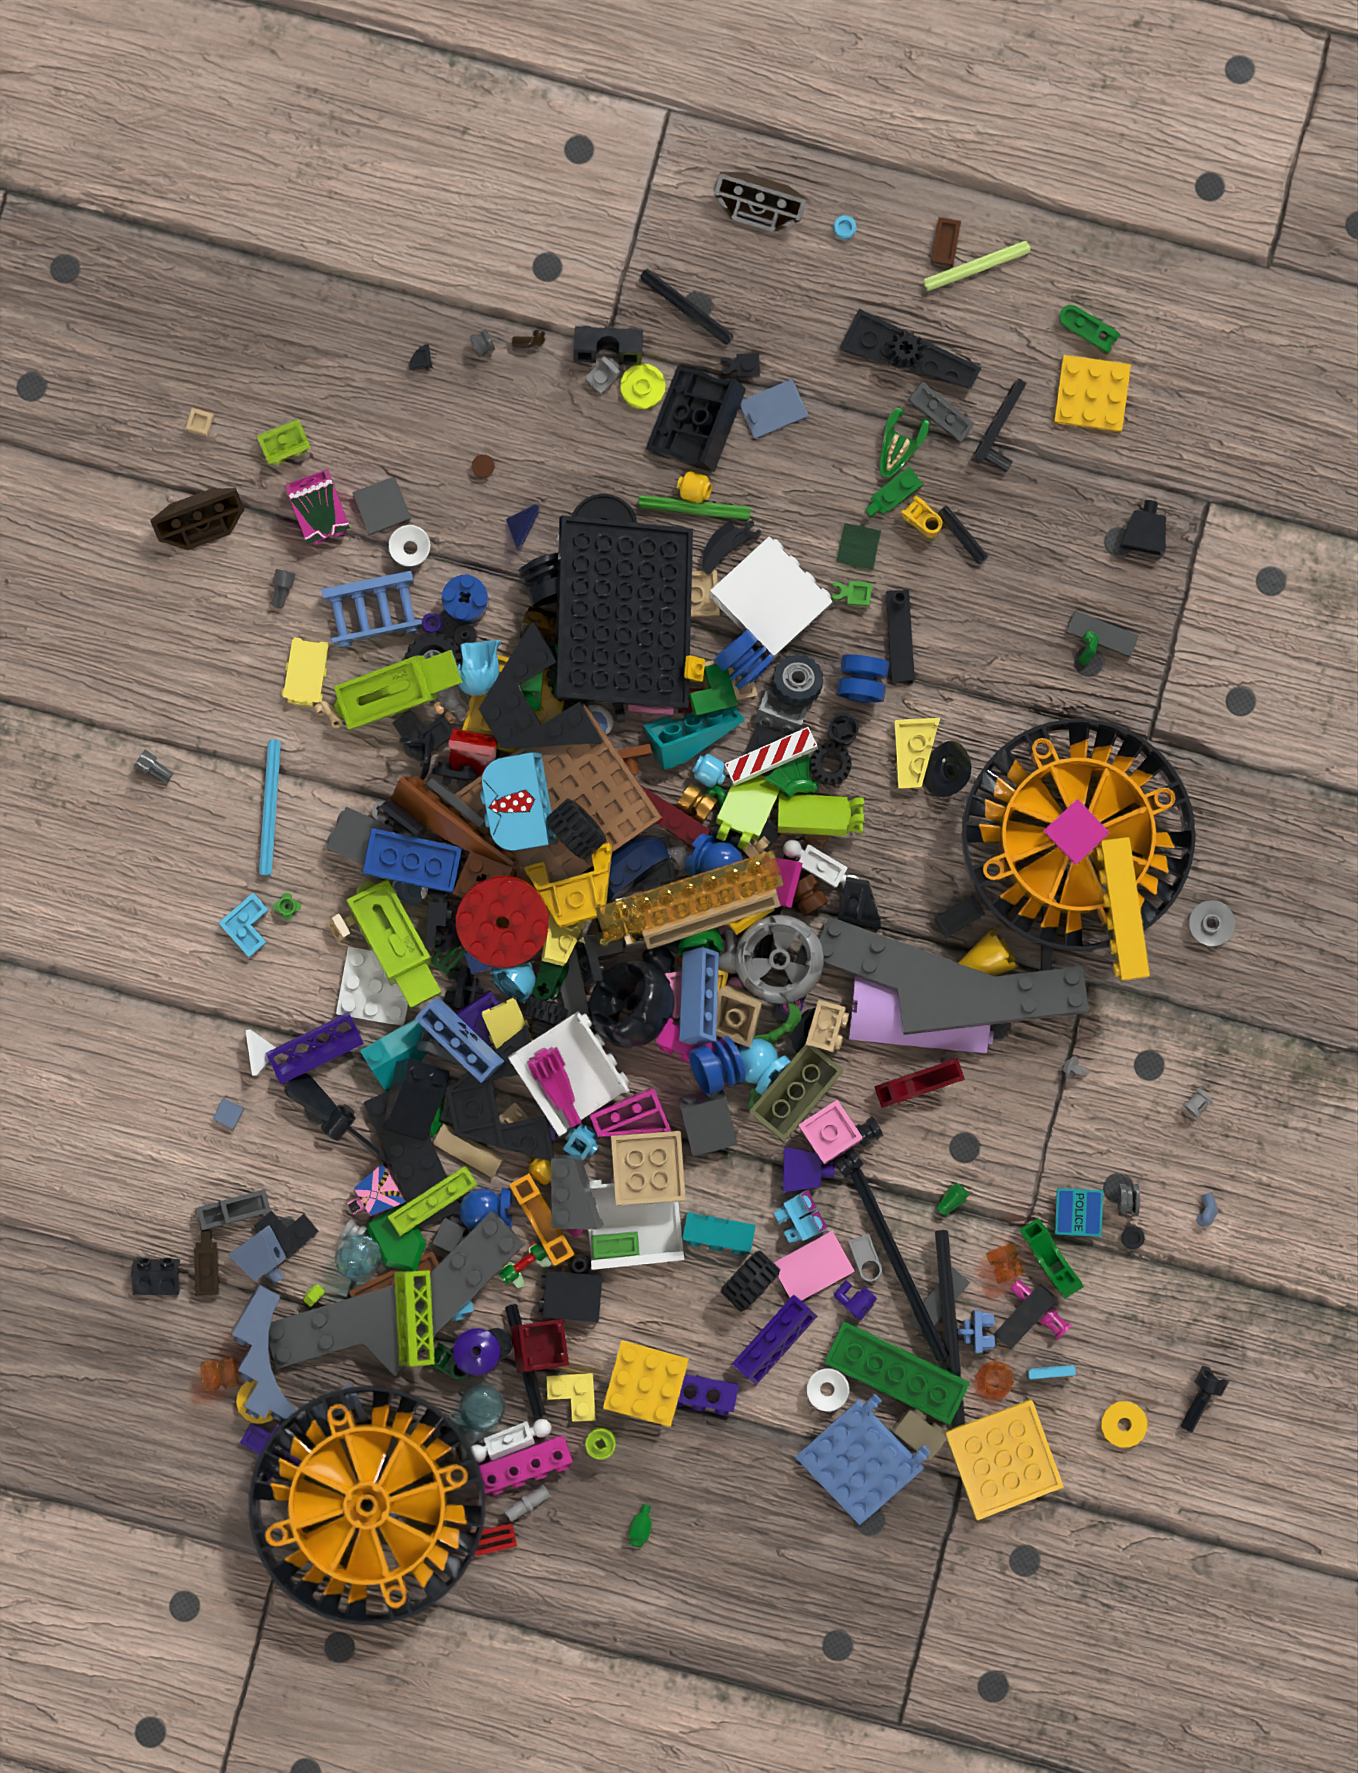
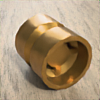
(696, 804)

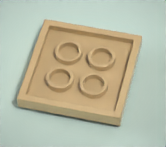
(648, 1168)

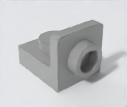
(603, 375)

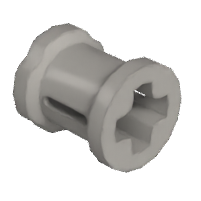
(1198, 1102)

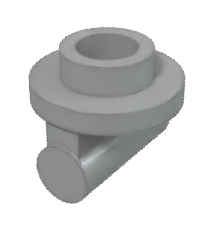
(1071, 1068)

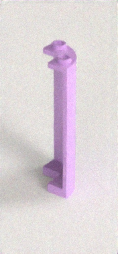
(878, 1019)

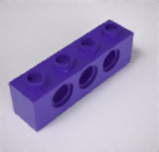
(727, 1392)

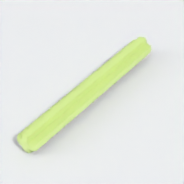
(976, 266)

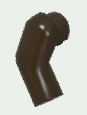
(528, 342)

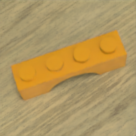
(541, 1219)

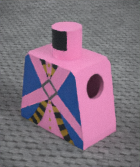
(376, 1193)

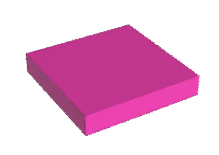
(1076, 831)
(790, 874)

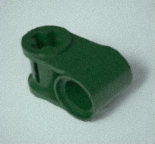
(552, 978)
(447, 1363)

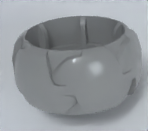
(784, 930)

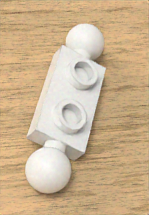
(817, 863)
(511, 1440)

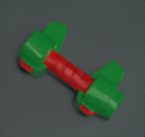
(511, 1271)

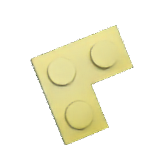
(578, 1388)

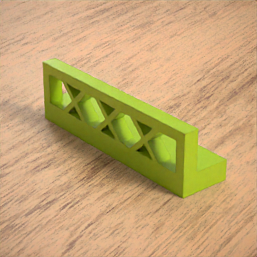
(407, 1315)

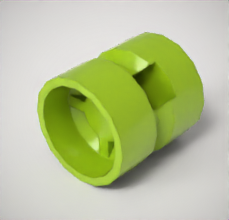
(600, 1443)

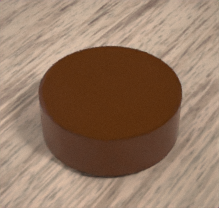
(483, 466)

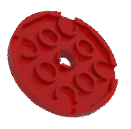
(507, 898)

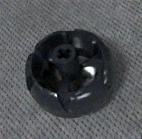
(647, 1008)

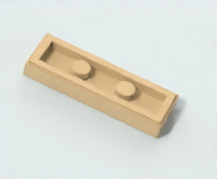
(468, 1151)

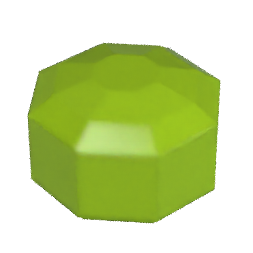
(314, 1294)

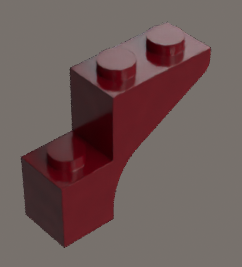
(919, 1083)

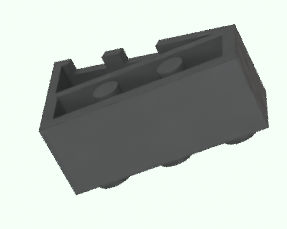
(571, 1195)

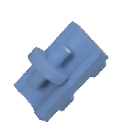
(979, 1320)

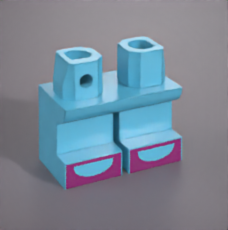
(803, 1227)

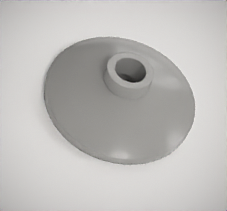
(1223, 920)

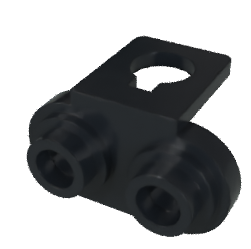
(445, 770)

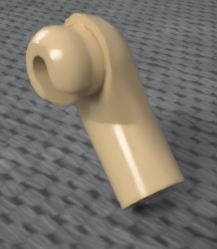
(325, 707)

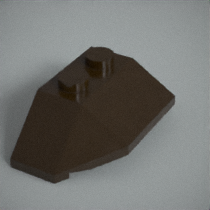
(759, 201)
(199, 518)

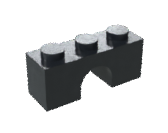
(591, 340)

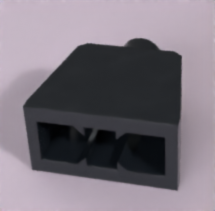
(1146, 531)

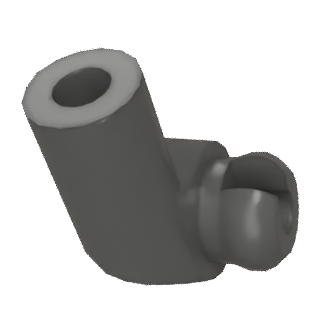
(472, 1436)

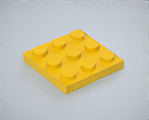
(1092, 393)
(646, 1383)

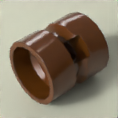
(808, 896)

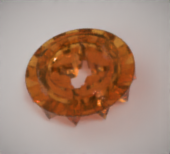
(987, 1371)

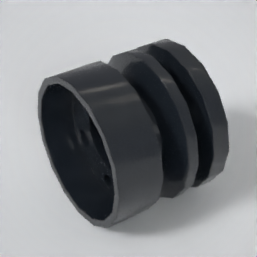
(544, 574)

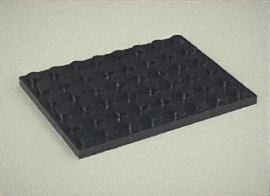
(623, 612)

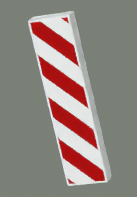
(771, 756)

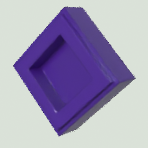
(255, 1438)

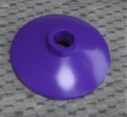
(479, 1363)

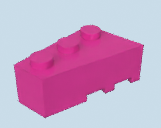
(670, 1041)

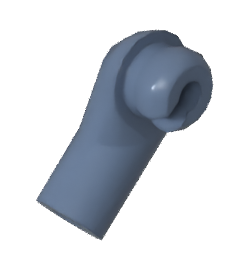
(1209, 1212)

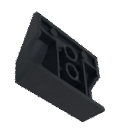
(696, 418)

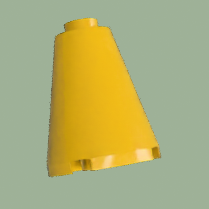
(990, 955)

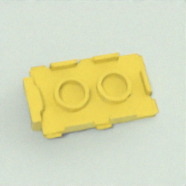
(305, 672)
(504, 1021)

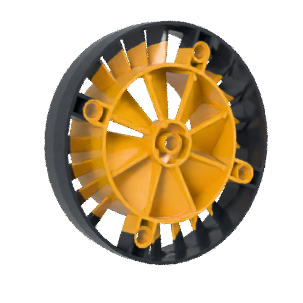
(1113, 793)
(314, 1504)

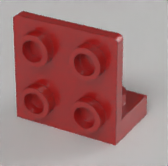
(471, 750)

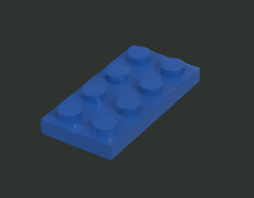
(411, 860)

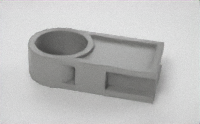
(864, 1251)

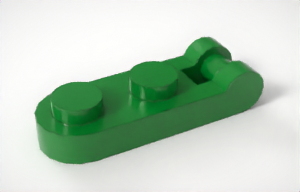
(1088, 327)

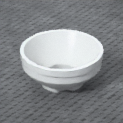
(407, 534)
(831, 1402)

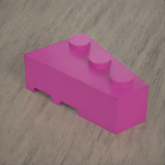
(631, 1116)

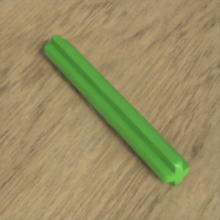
(689, 507)

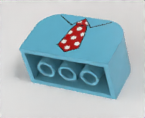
(517, 802)

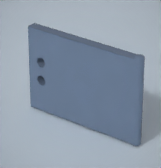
(773, 409)

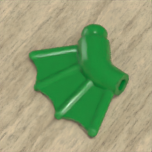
(793, 777)

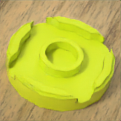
(642, 386)

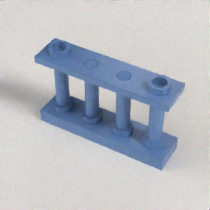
(357, 592)

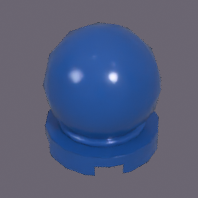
(710, 855)
(481, 1202)

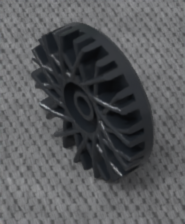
(605, 507)

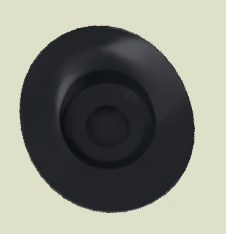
(947, 769)

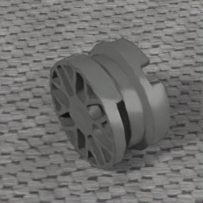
(1127, 1199)

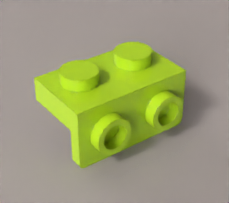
(283, 442)

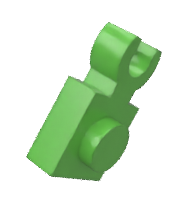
(857, 593)

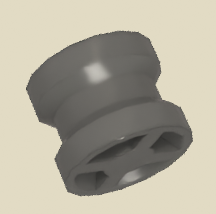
(482, 343)

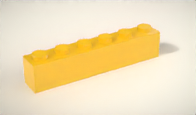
(1124, 909)

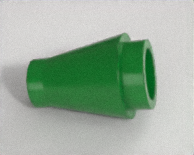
(953, 1198)

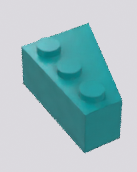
(718, 1233)

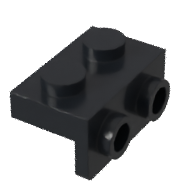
(155, 1276)

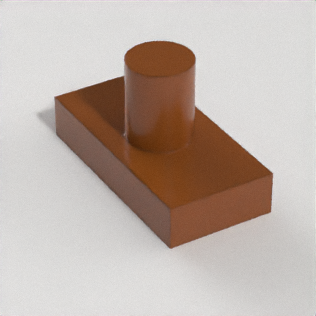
(630, 755)

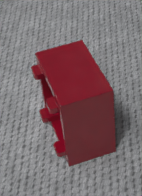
(540, 1345)

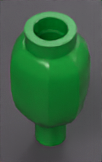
(640, 1527)

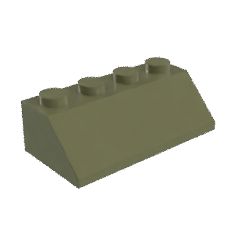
(795, 1091)

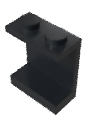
(571, 1296)

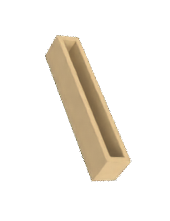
(710, 919)

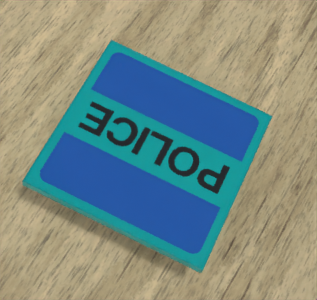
(1079, 1212)

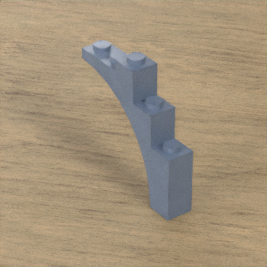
(254, 1329)

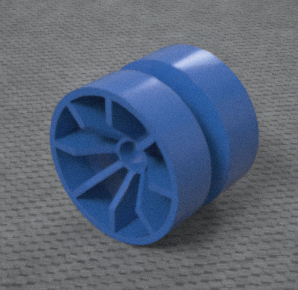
(861, 685)

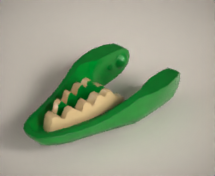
(898, 448)

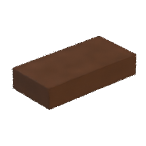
(945, 241)

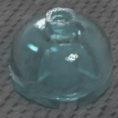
(357, 1257)
(482, 1407)

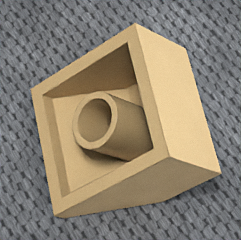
(737, 1014)

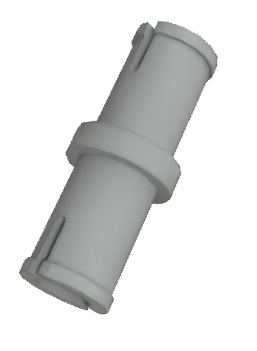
(527, 1503)

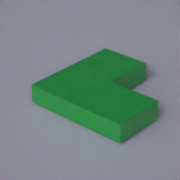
(718, 696)

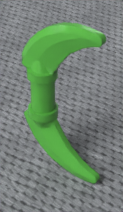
(787, 1026)

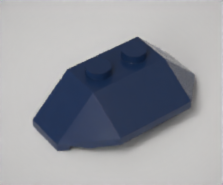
(633, 863)

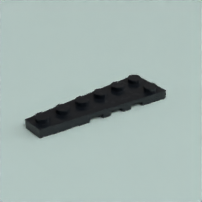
(869, 340)

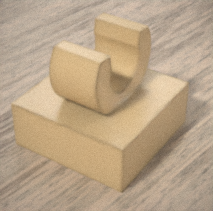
(756, 848)
(340, 927)
(513, 1114)

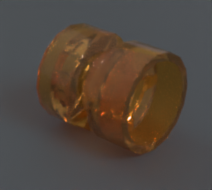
(1001, 1255)
(220, 1373)

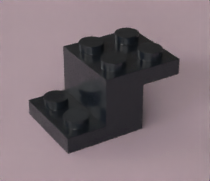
(593, 949)

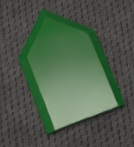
(397, 1251)

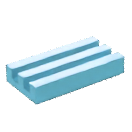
(1047, 1372)

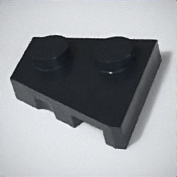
(858, 904)

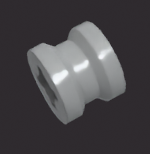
(353, 1230)

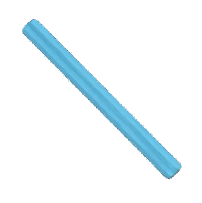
(269, 807)

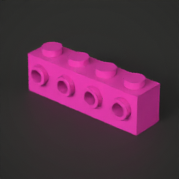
(525, 1464)

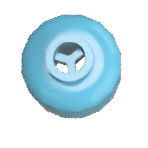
(709, 770)

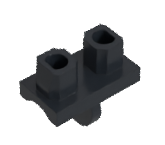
(466, 988)

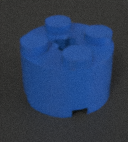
(467, 586)

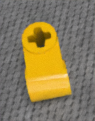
(919, 514)

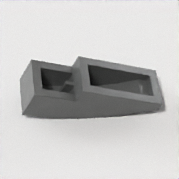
(232, 1210)

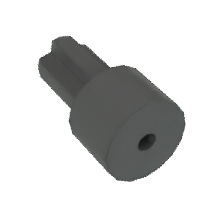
(283, 581)
(148, 763)

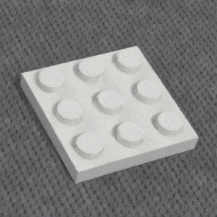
(368, 993)

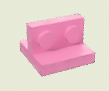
(830, 1132)

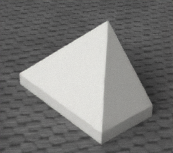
(257, 1052)

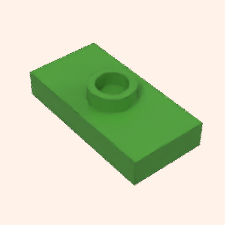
(615, 1245)

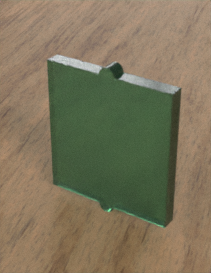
(858, 546)

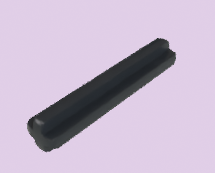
(962, 535)

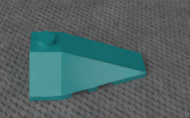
(683, 738)
(392, 1048)

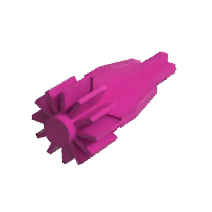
(549, 1070)

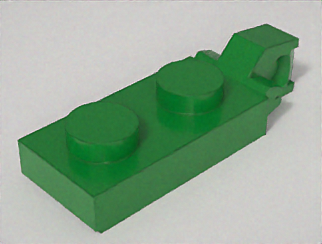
(894, 492)

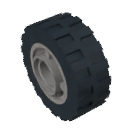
(797, 668)

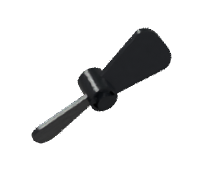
(337, 1118)

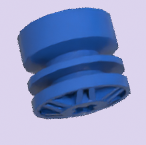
(743, 659)
(717, 1065)

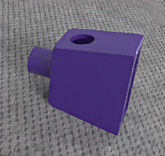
(804, 1170)

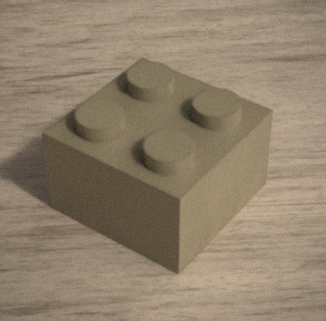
(918, 1432)

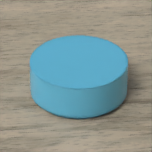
(844, 227)

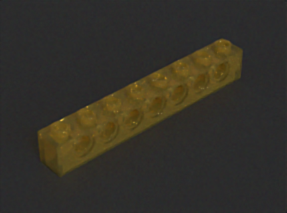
(689, 896)

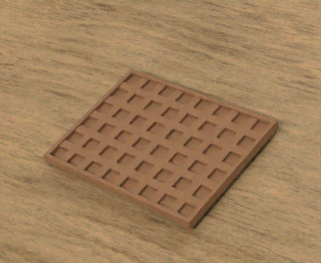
(596, 781)

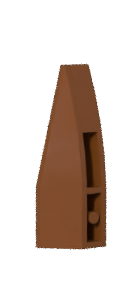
(446, 820)

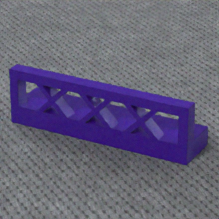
(318, 1055)
(774, 1340)

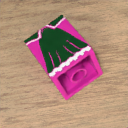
(317, 507)

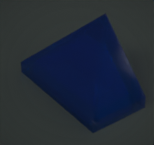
(521, 524)

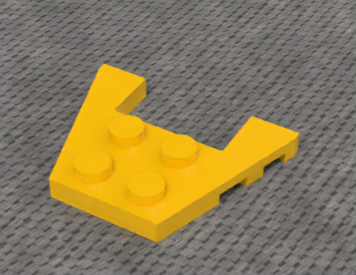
(576, 897)

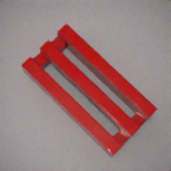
(497, 1538)

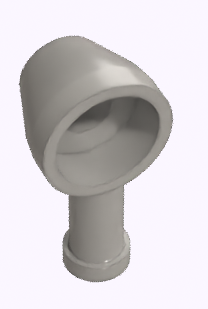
(727, 960)

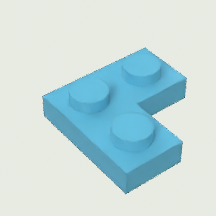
(240, 921)

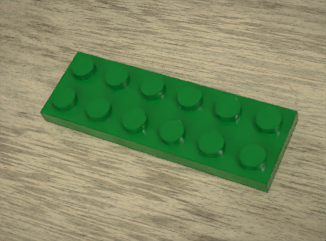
(897, 1372)

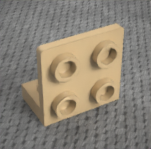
(827, 1026)

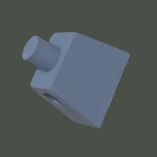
(260, 1256)

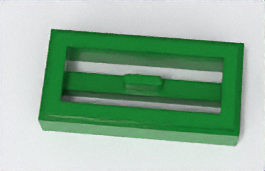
(441, 965)

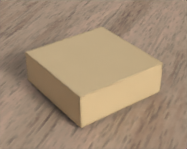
(199, 422)

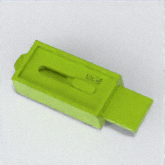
(395, 689)
(394, 941)

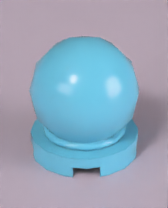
(762, 1063)

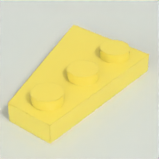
(913, 748)
(560, 941)

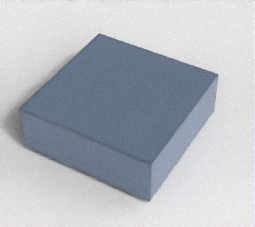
(228, 1113)

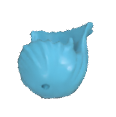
(479, 667)

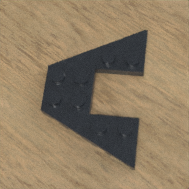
(511, 714)
(477, 1114)

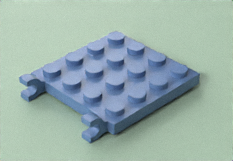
(861, 1461)

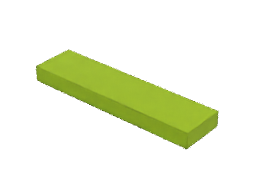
(432, 1200)

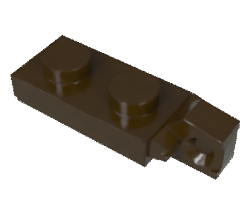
(206, 1265)

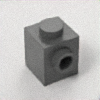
(450, 1234)

